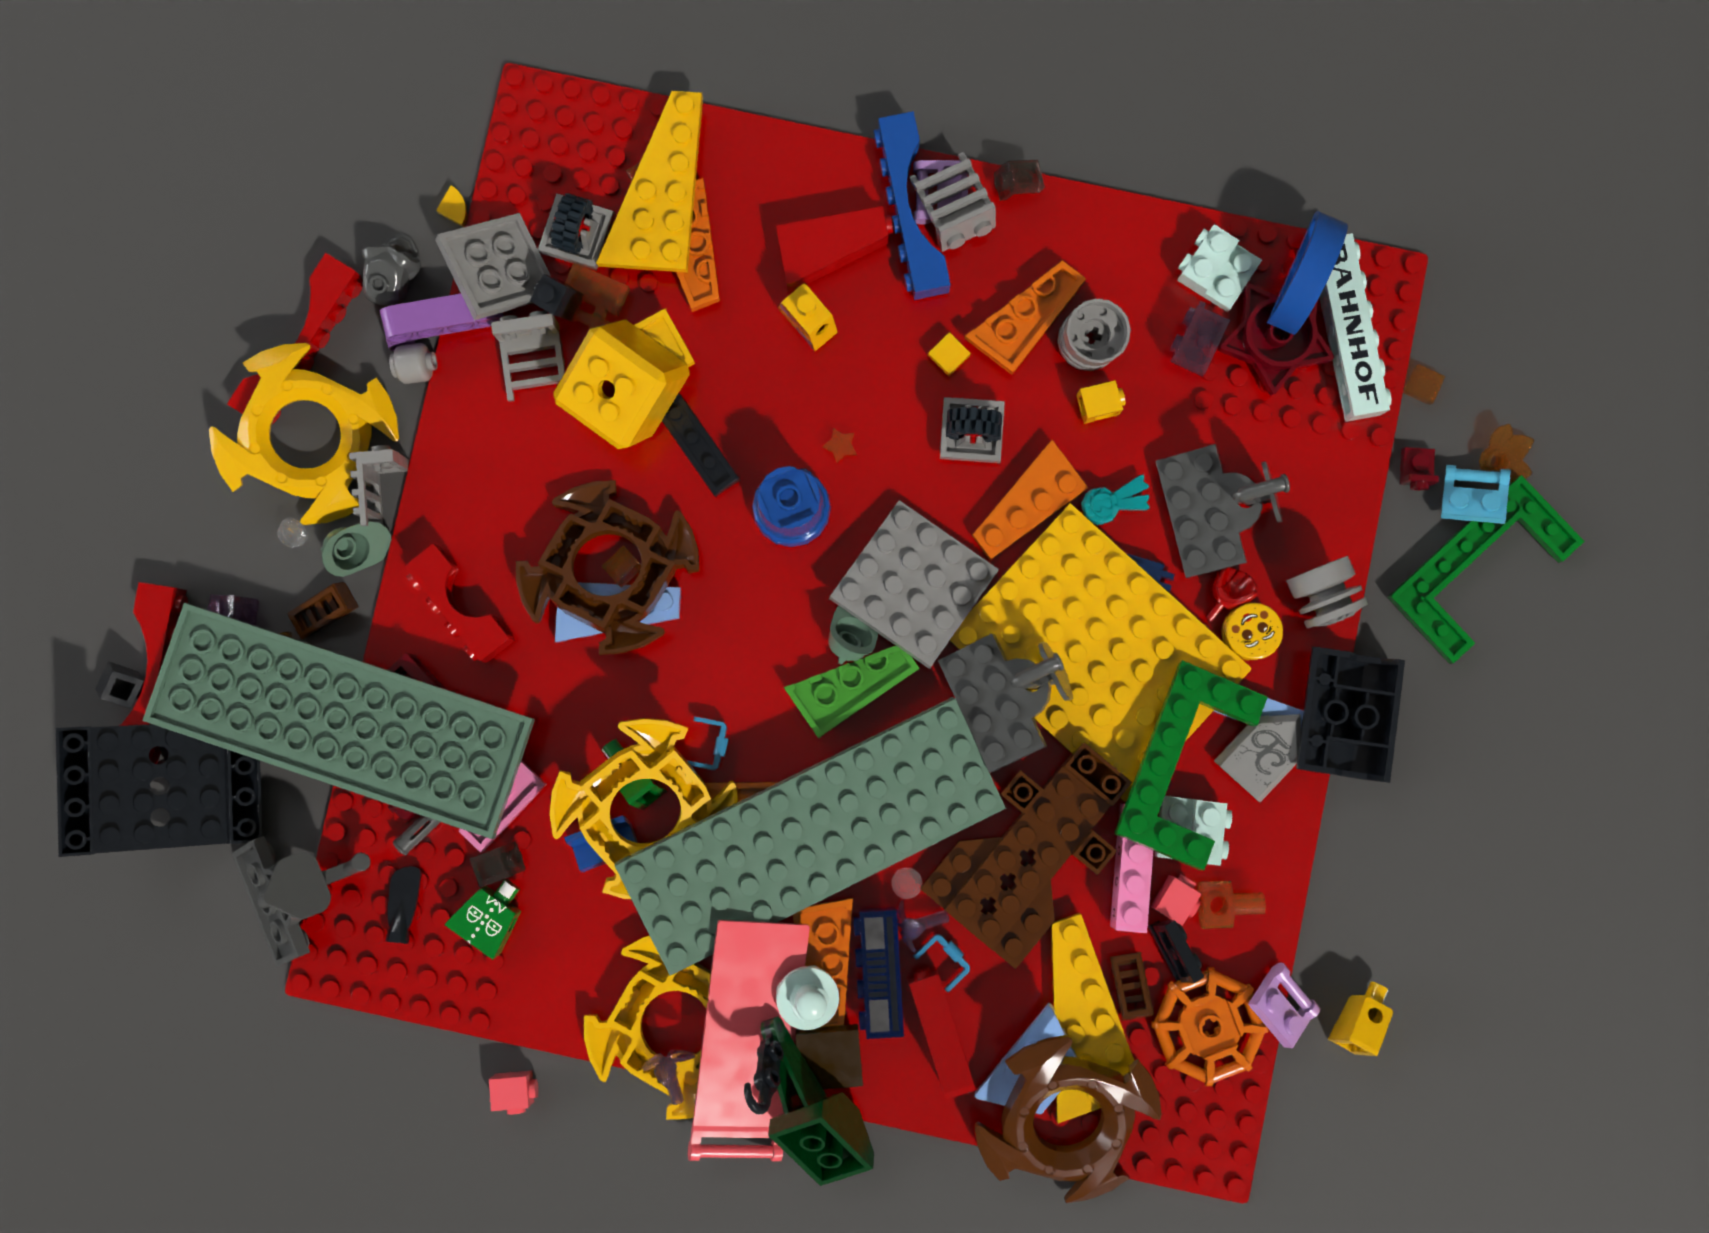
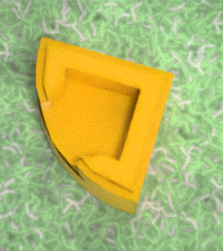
(453, 207)

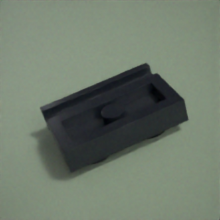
(1173, 946)

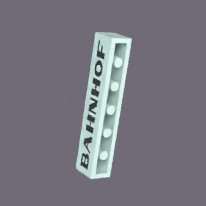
(1352, 338)

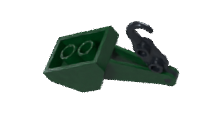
(815, 1130)

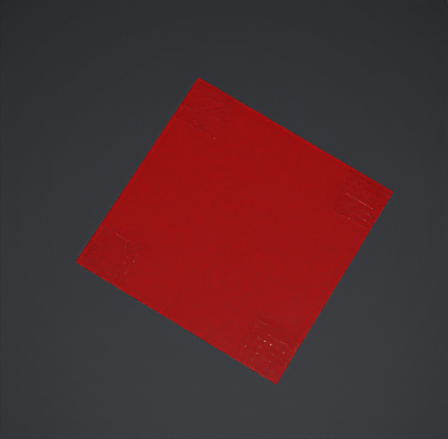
(764, 611)

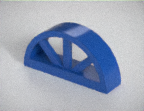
(1309, 272)

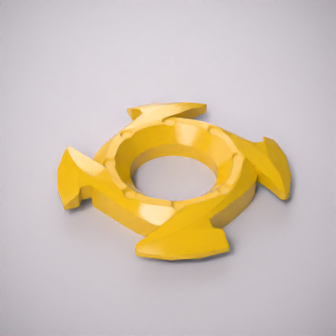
(279, 387)
(649, 759)
(623, 1030)

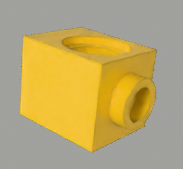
(1100, 401)

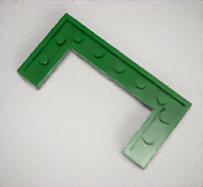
(1417, 593)
(1139, 817)

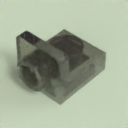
(1018, 178)
(497, 864)

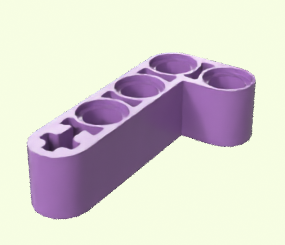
(429, 318)

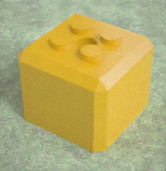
(643, 378)

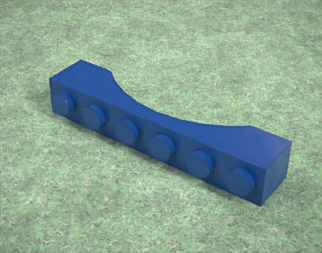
(925, 264)

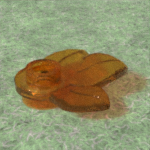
(1509, 452)

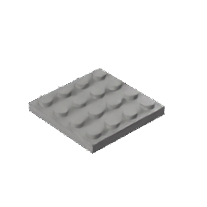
(913, 584)

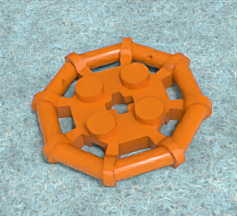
(1200, 1042)

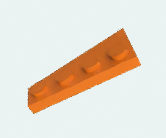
(701, 280)
(1021, 323)
(1034, 498)
(829, 944)

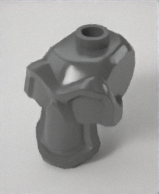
(390, 270)

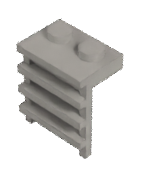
(963, 218)
(524, 336)
(369, 467)

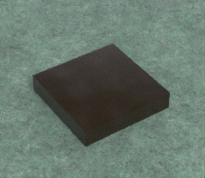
(832, 1055)

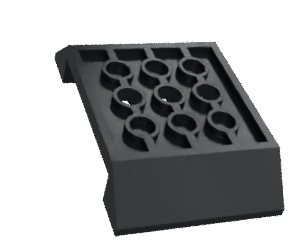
(109, 801)

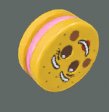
(1252, 631)

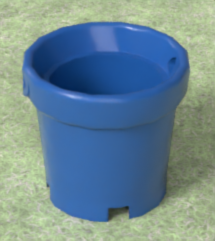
(791, 506)

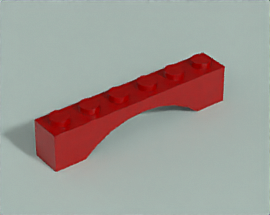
(331, 291)
(157, 613)

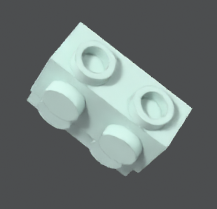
(1218, 267)
(1201, 817)

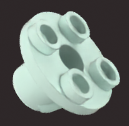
(807, 997)

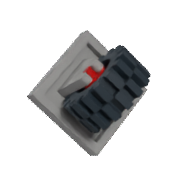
(576, 230)
(972, 430)

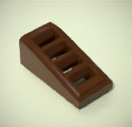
(338, 598)
(1137, 1013)

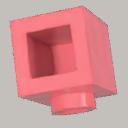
(1177, 899)
(512, 1091)

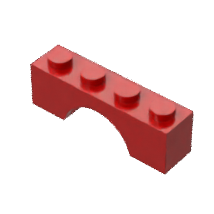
(435, 575)

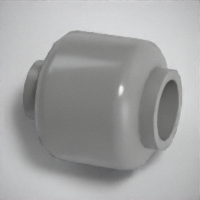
(412, 363)

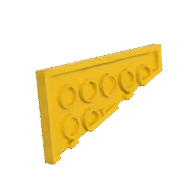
(658, 208)
(1084, 1010)

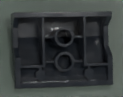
(1350, 715)

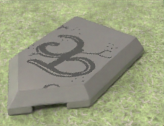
(1263, 753)

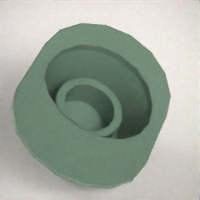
(355, 548)
(850, 637)

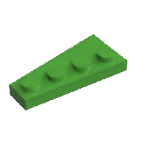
(841, 692)

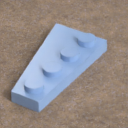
(570, 628)

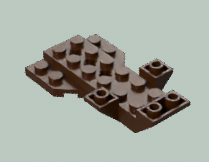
(1053, 824)

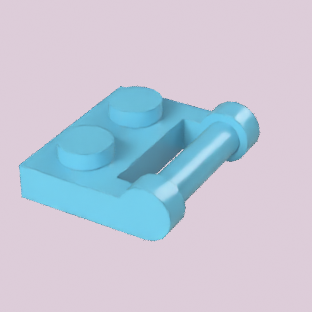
(1473, 503)

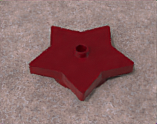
(1270, 357)

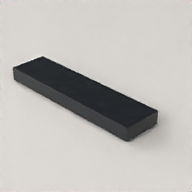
(699, 447)

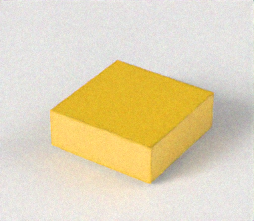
(949, 354)

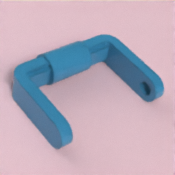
(720, 745)
(953, 951)

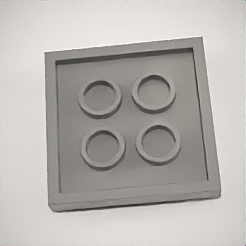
(493, 264)

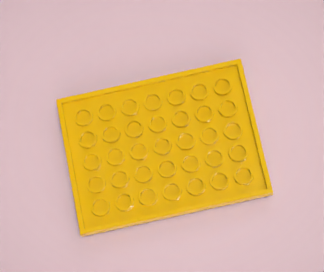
(1113, 634)

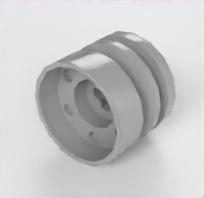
(1109, 329)
(1327, 592)

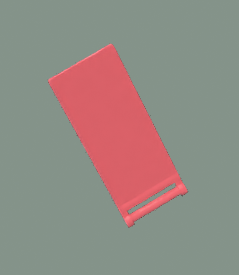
(744, 976)

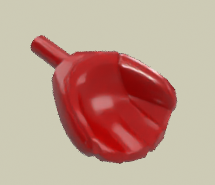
(1231, 590)

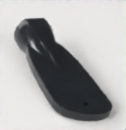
(402, 903)

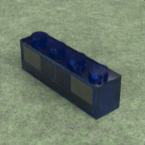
(881, 973)

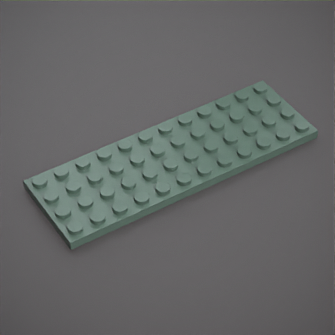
(339, 720)
(811, 833)

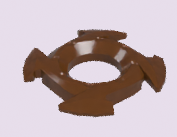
(614, 614)
(1089, 1162)

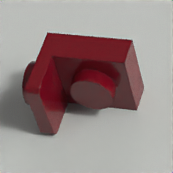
(1417, 468)

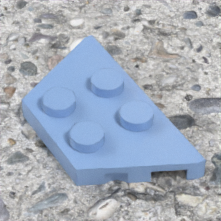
(1001, 1080)

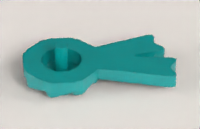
(1102, 505)

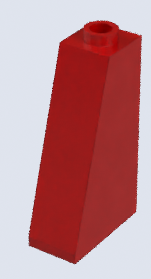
(829, 242)
(941, 1033)

